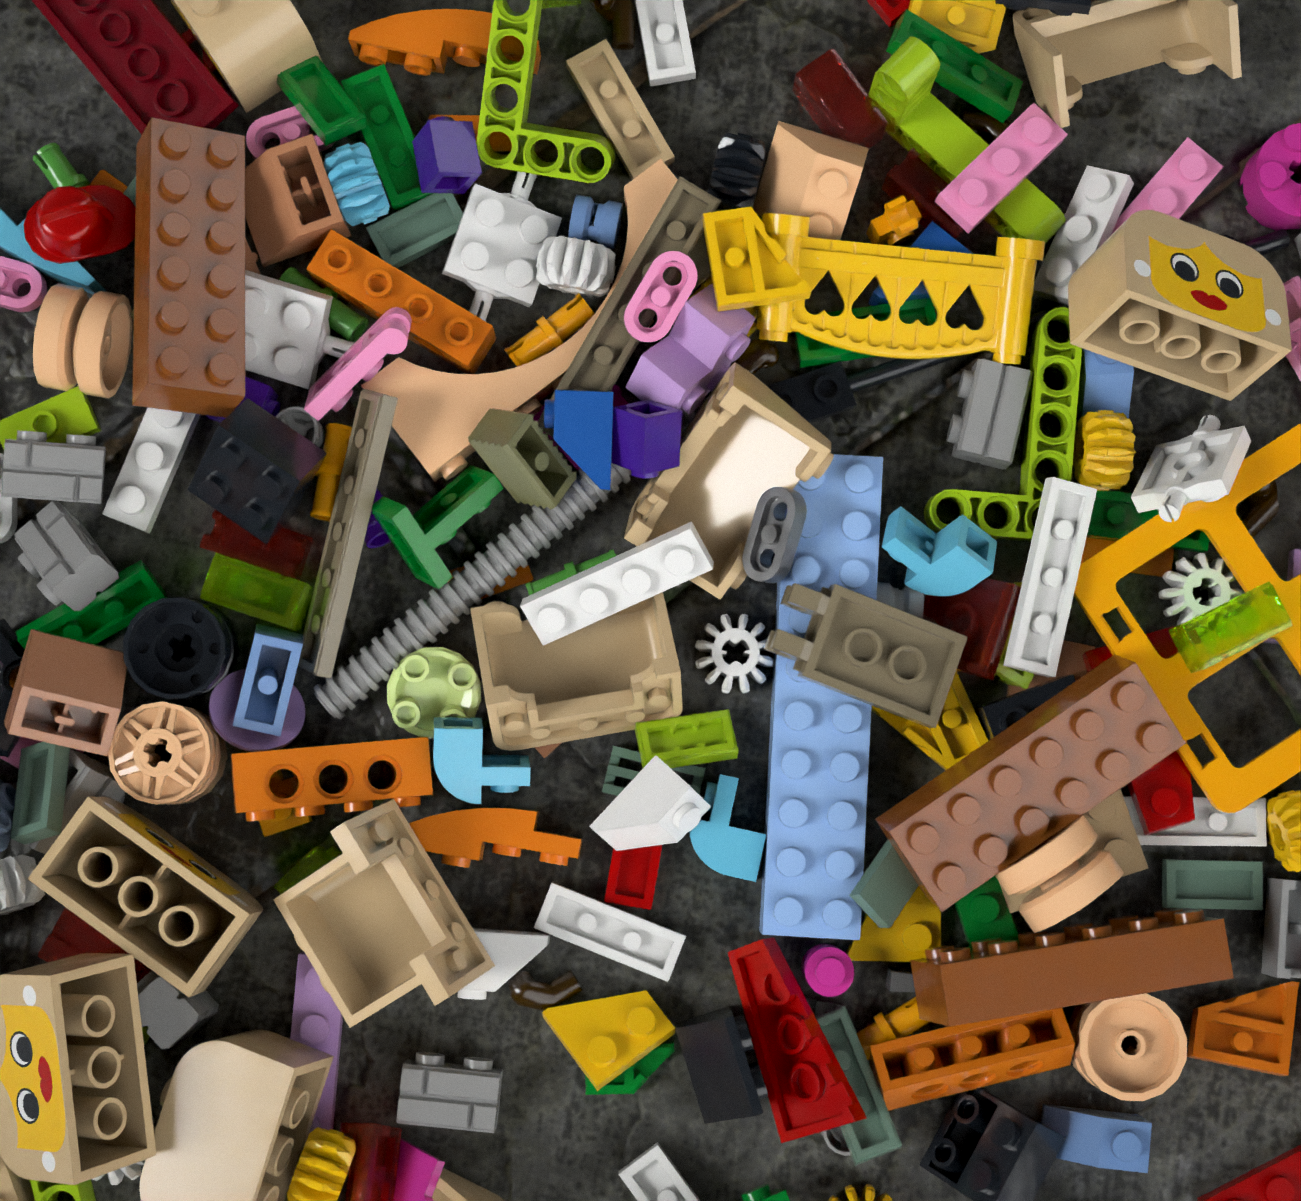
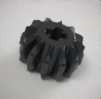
(737, 171)

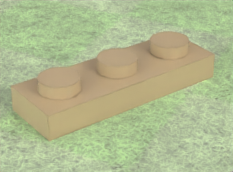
(619, 109)

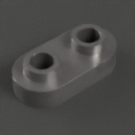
(774, 534)

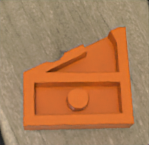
(1247, 1030)

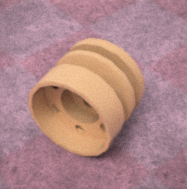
(189, 736)

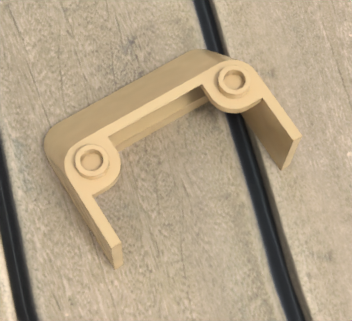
(1121, 38)

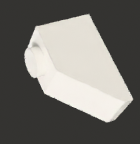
(651, 810)
(509, 954)

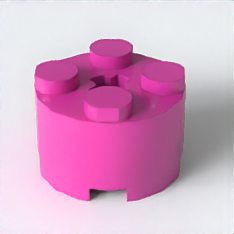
(1268, 184)

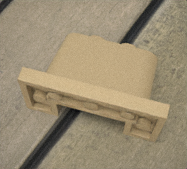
(382, 919)

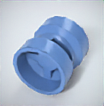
(606, 221)

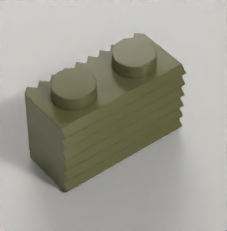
(522, 457)

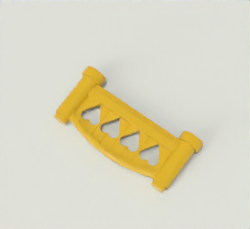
(998, 283)

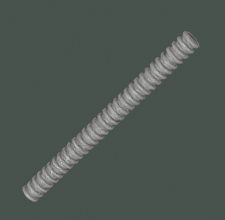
(464, 590)

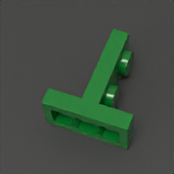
(435, 522)

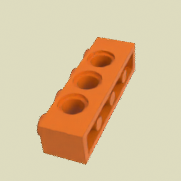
(378, 286)
(406, 757)
(970, 1056)

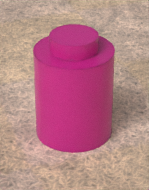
(827, 970)

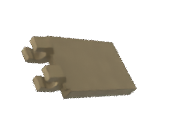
(871, 652)

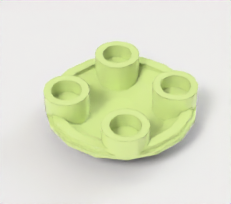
(432, 685)

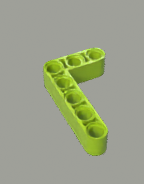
(514, 120)
(946, 143)
(1036, 445)

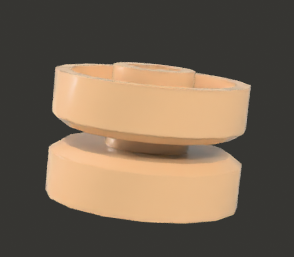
(82, 340)
(1061, 879)
(1154, 1051)

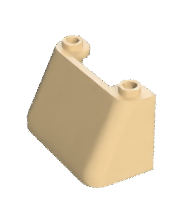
(728, 458)
(580, 683)

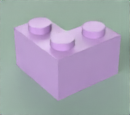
(693, 355)

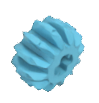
(356, 184)

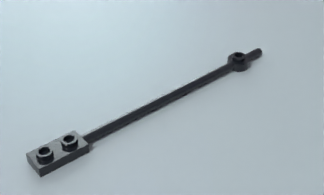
(831, 391)

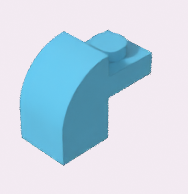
(940, 561)
(464, 768)
(724, 847)

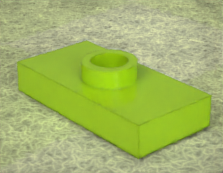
(56, 416)
(688, 739)

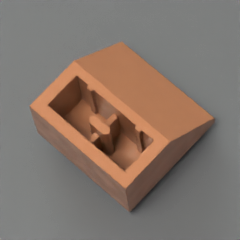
(290, 201)
(67, 693)

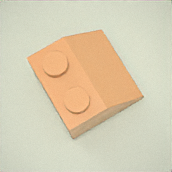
(811, 179)

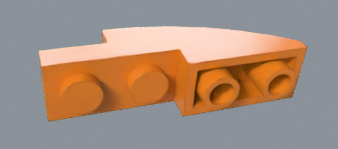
(428, 37)
(463, 836)

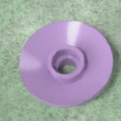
(222, 713)

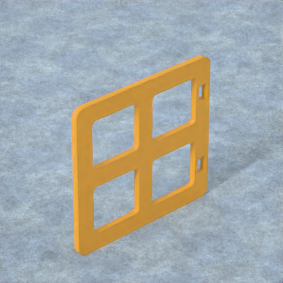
(1224, 785)

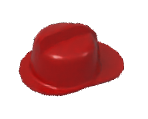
(80, 223)

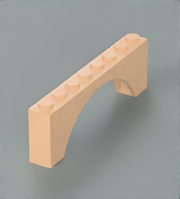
(442, 408)

